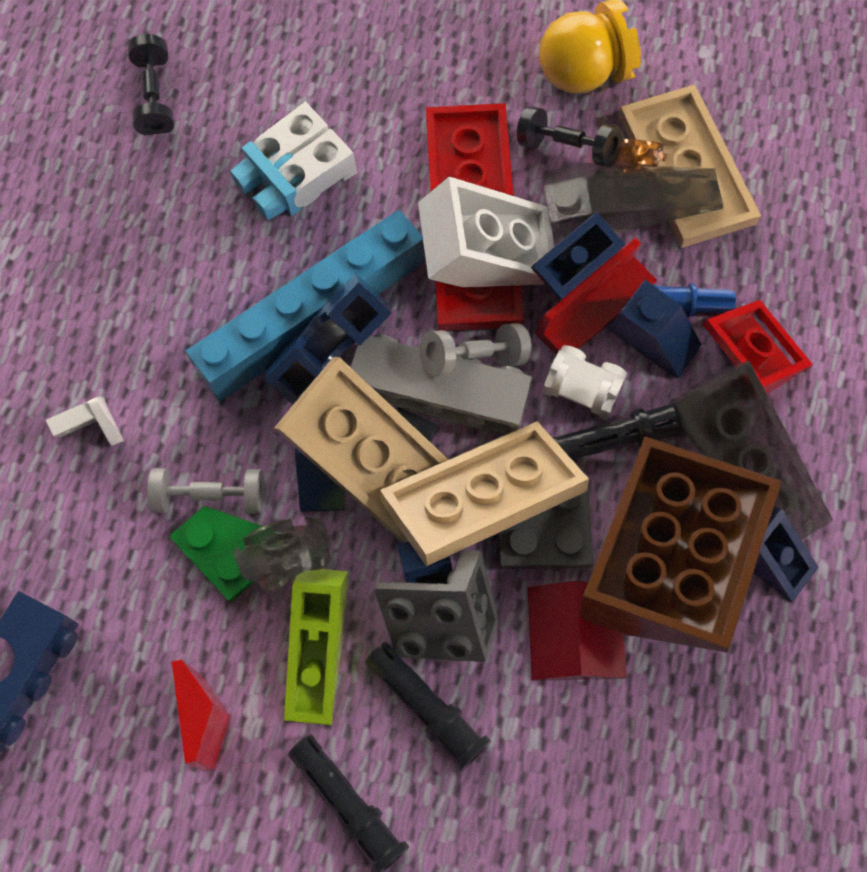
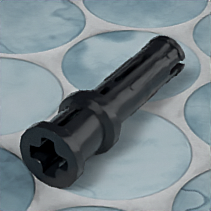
(640, 421)
(442, 720)
(360, 821)

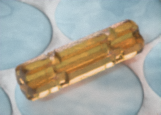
(641, 152)

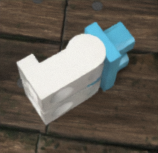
(294, 163)

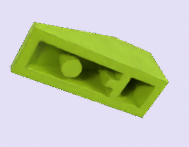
(315, 645)

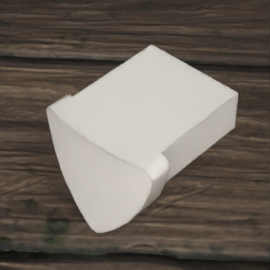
(84, 415)

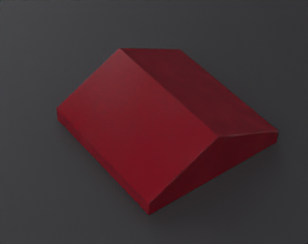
(564, 643)

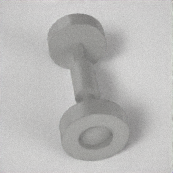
(439, 350)
(161, 489)

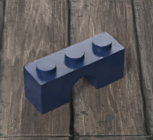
(341, 323)
(38, 640)

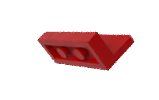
(594, 301)

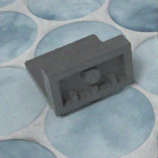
(442, 619)

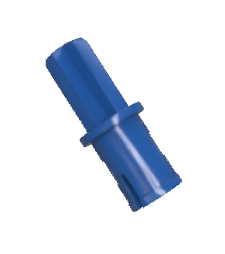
(701, 300)

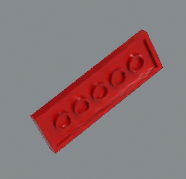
(474, 148)

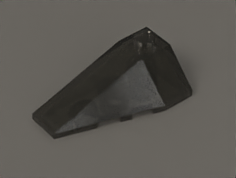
(627, 195)
(737, 424)

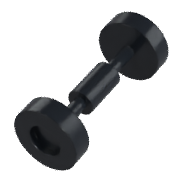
(151, 117)
(606, 144)

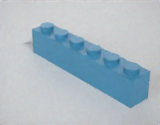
(256, 336)

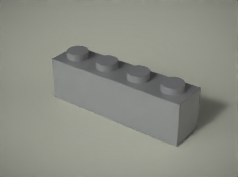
(468, 396)

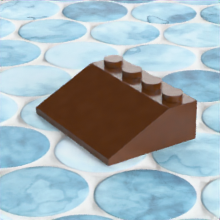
(680, 548)

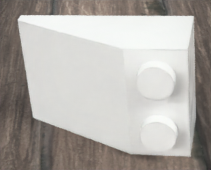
(482, 236)

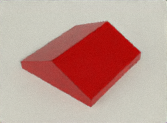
(746, 340)
(200, 717)

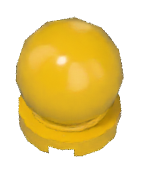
(588, 48)

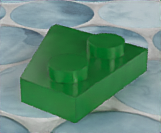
(210, 544)

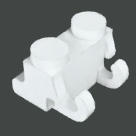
(584, 382)

